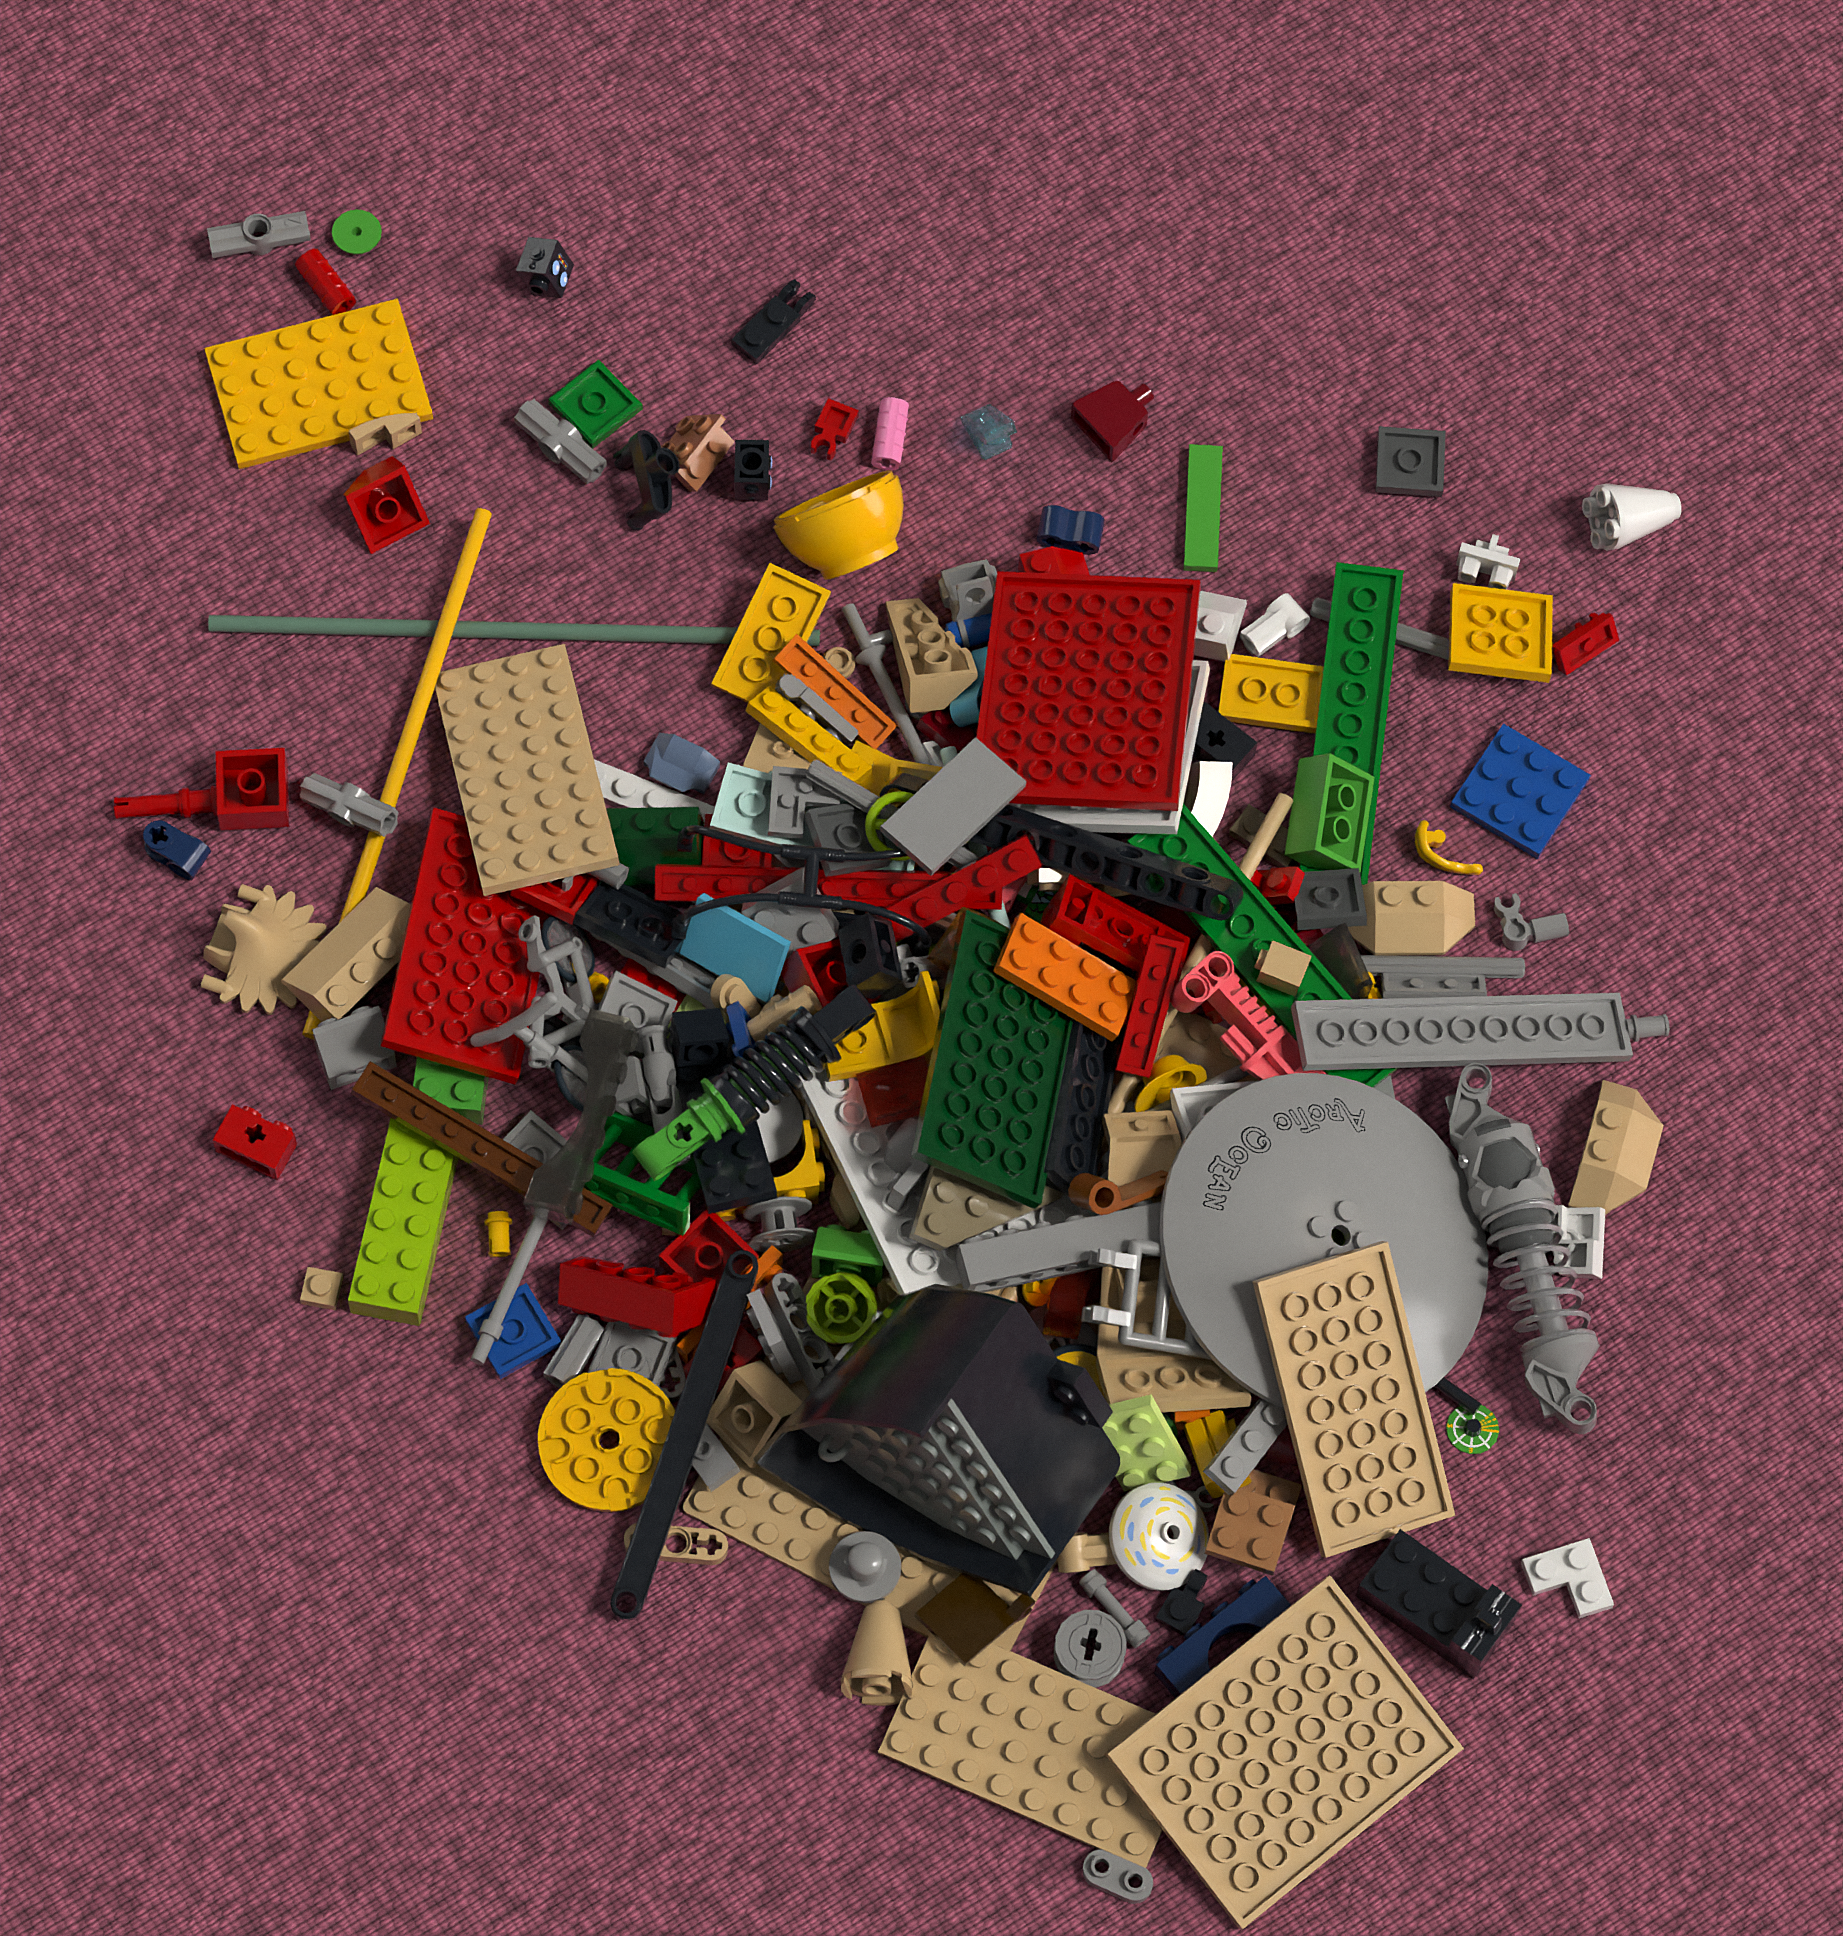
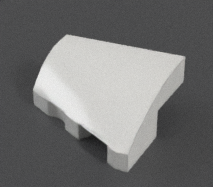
(1583, 1239)

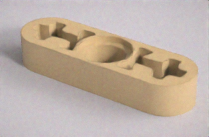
(685, 1556)

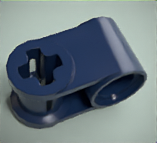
(179, 853)

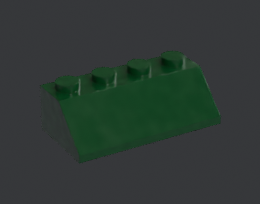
(650, 838)

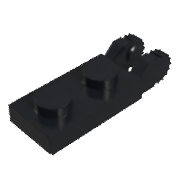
(772, 323)

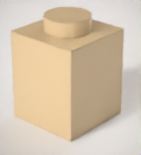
(1282, 967)

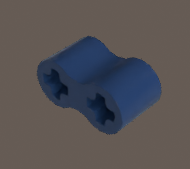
(1070, 529)

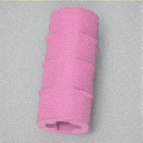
(890, 433)

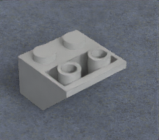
(350, 1044)

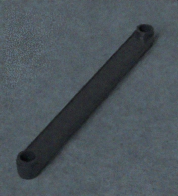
(684, 1435)

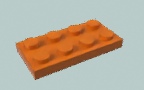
(1066, 977)

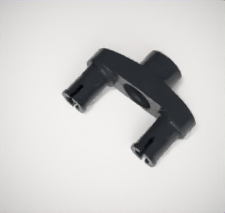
(653, 472)

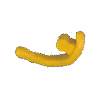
(1426, 839)

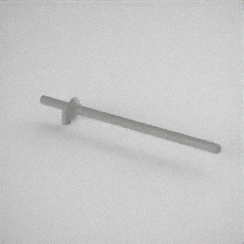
(872, 652)

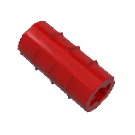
(325, 282)

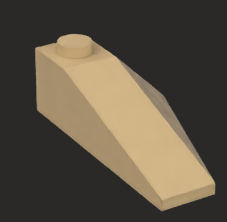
(928, 658)

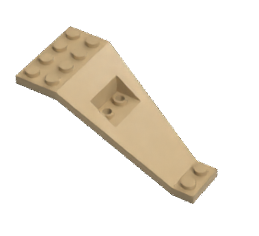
(1139, 1147)

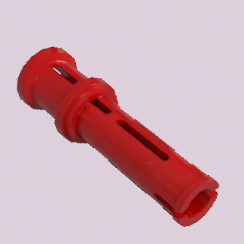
(184, 803)

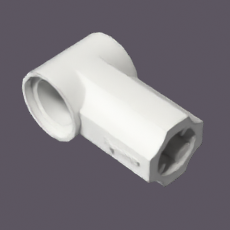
(1281, 620)

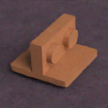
(699, 448)

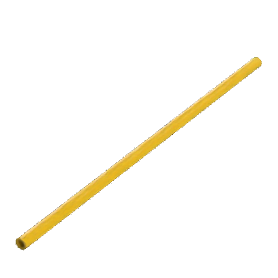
(416, 714)

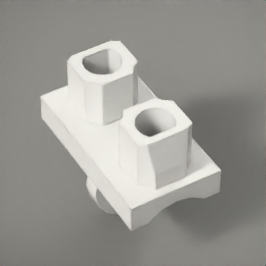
(1488, 559)

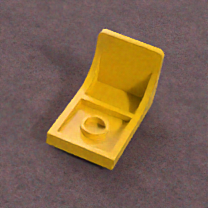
(897, 1032)
(802, 1181)

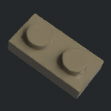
(1246, 828)

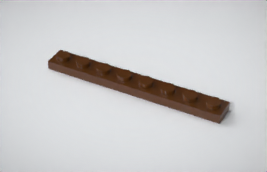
(464, 1138)

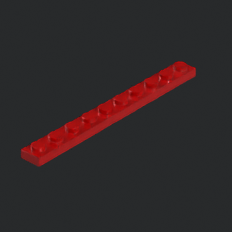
(872, 887)

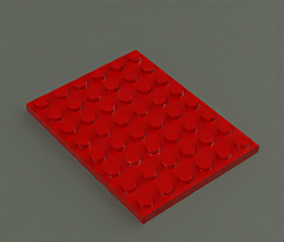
(1090, 687)

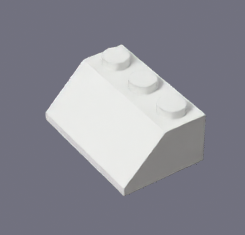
(1218, 625)

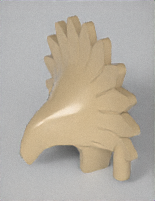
(260, 948)

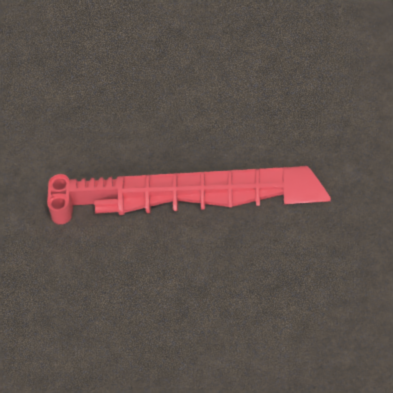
(1253, 1035)

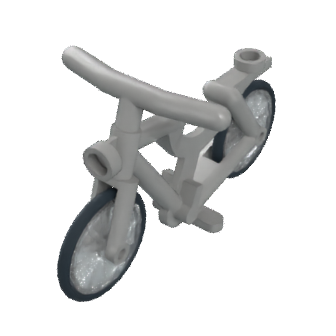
(554, 952)

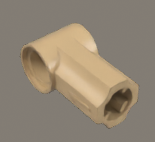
(1085, 1552)

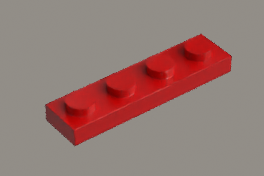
(1149, 1005)

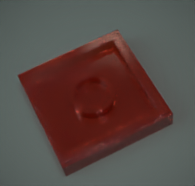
(893, 1090)

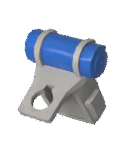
(970, 596)

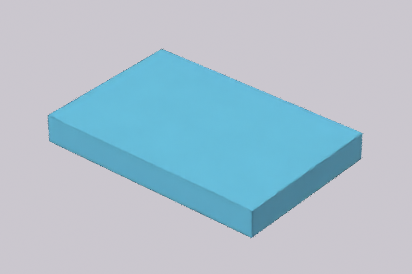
(736, 946)

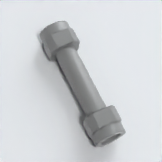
(1094, 1585)

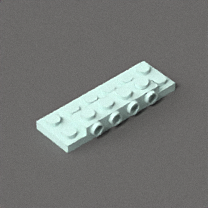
(745, 806)

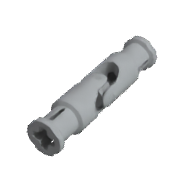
(661, 1076)

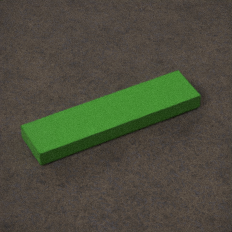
(1203, 508)

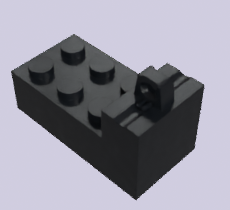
(1438, 1604)

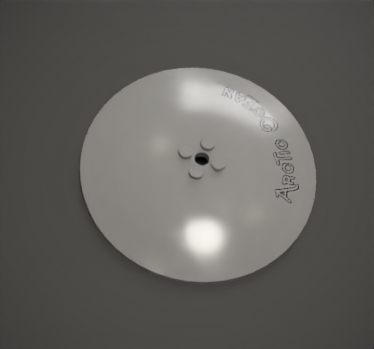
(1271, 1181)

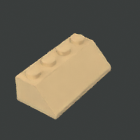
(351, 957)

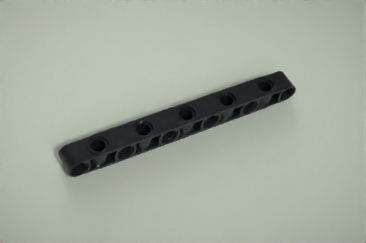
(1119, 863)

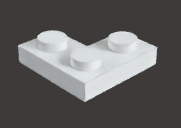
(1570, 1566)

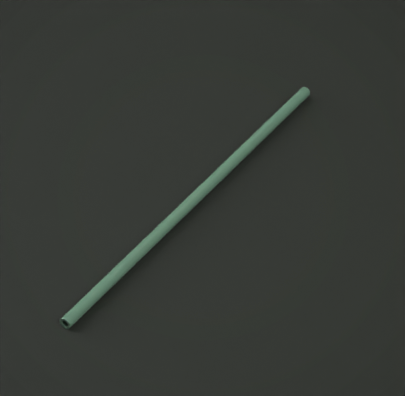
(478, 629)

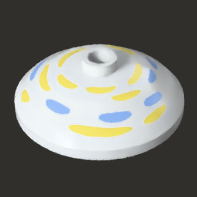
(1141, 1538)

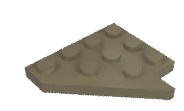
(962, 1210)

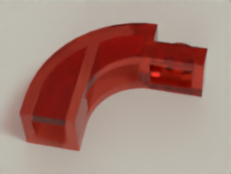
(1067, 1301)

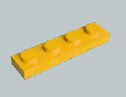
(806, 735)

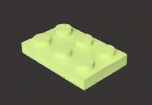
(1144, 1444)

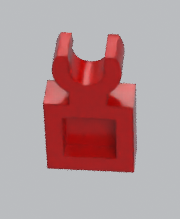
(833, 424)

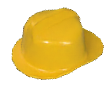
(1168, 1073)

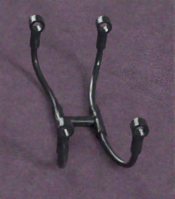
(809, 897)

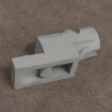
(898, 1157)

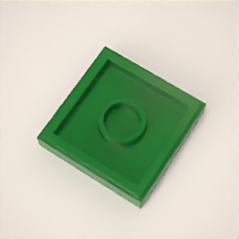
(595, 403)

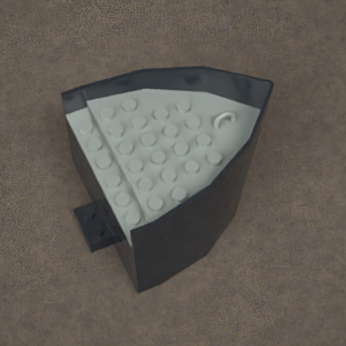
(954, 1437)

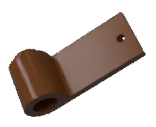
(1105, 1197)

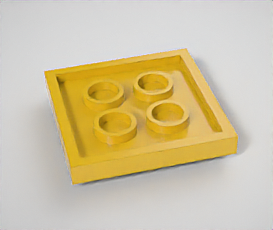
(1500, 632)

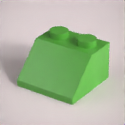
(848, 1252)

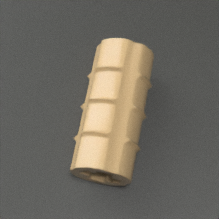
(782, 1010)

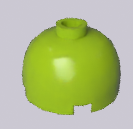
(841, 1307)

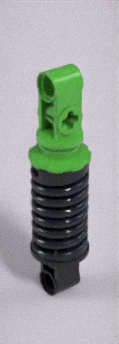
(756, 1077)

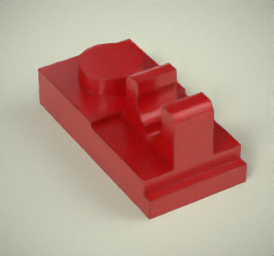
(1585, 642)
(1278, 884)

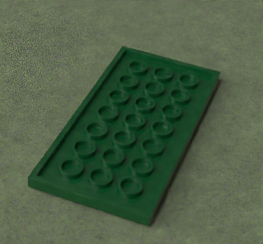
(991, 1073)

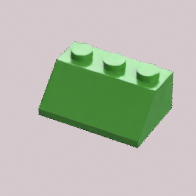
(1329, 813)

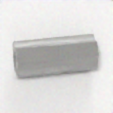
(574, 1351)

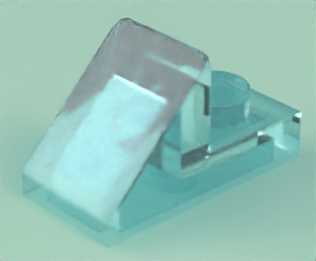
(989, 430)

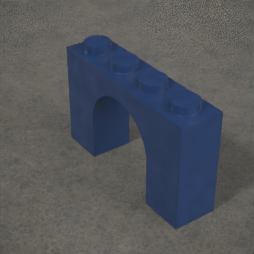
(1249, 1613)

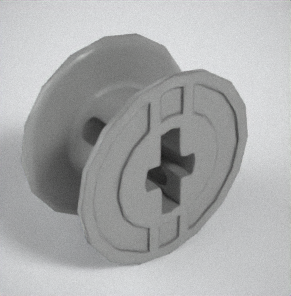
(780, 1224)
(1108, 1648)

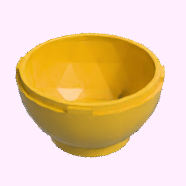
(845, 525)

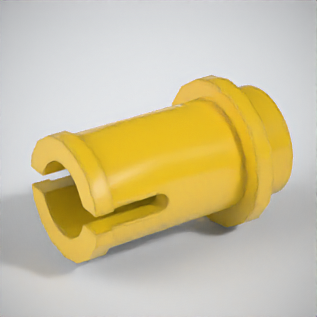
(498, 1233)

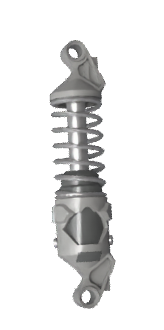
(1516, 1205)

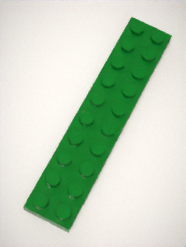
(1359, 675)
(1250, 930)

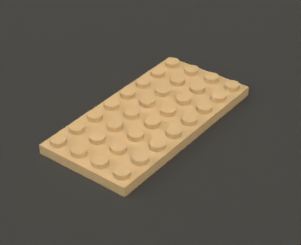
(525, 770)
(1354, 1398)
(1025, 1744)

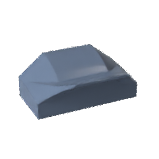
(681, 763)

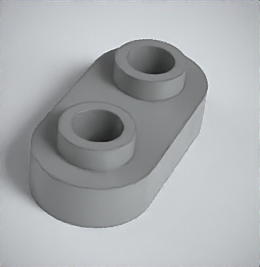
(1116, 1878)

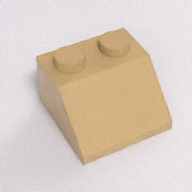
(751, 1409)

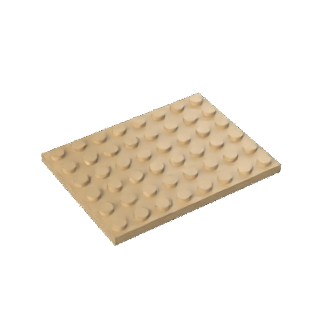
(1284, 1752)

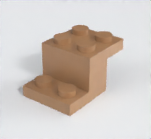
(1254, 1522)

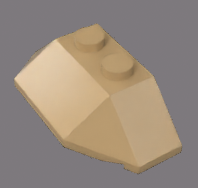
(1414, 917)
(1616, 1150)

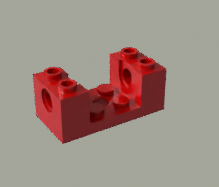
(1092, 917)

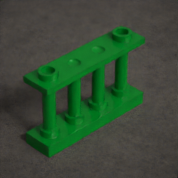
(634, 1196)

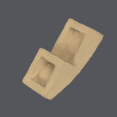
(393, 428)

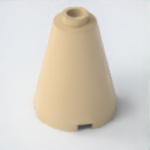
(878, 1658)

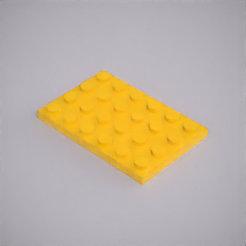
(316, 382)

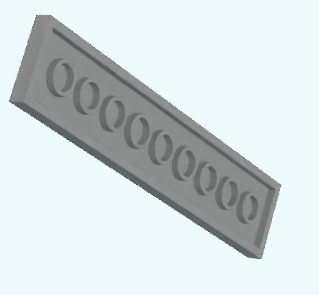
(1461, 1031)

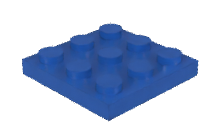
(1520, 791)

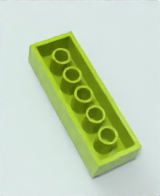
(402, 1228)

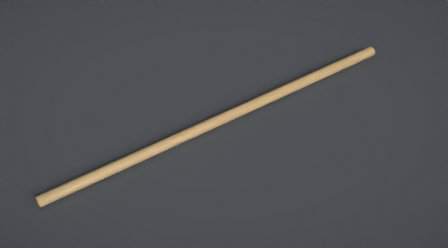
(1200, 950)

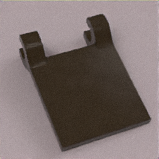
(970, 1616)

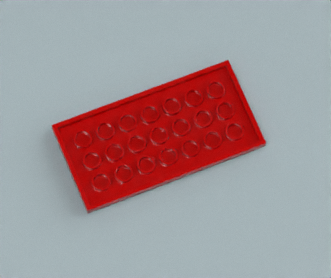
(460, 961)

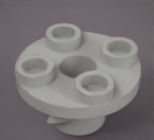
(865, 1567)

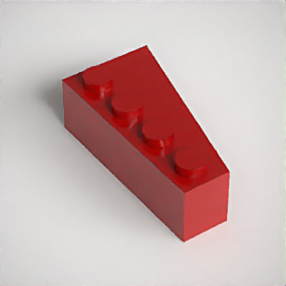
(635, 1295)

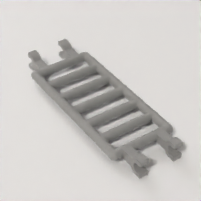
(1125, 1318)

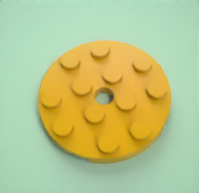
(572, 1432)

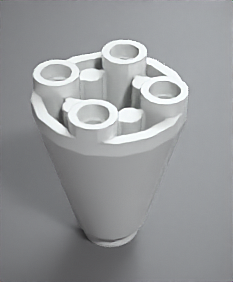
(1627, 513)

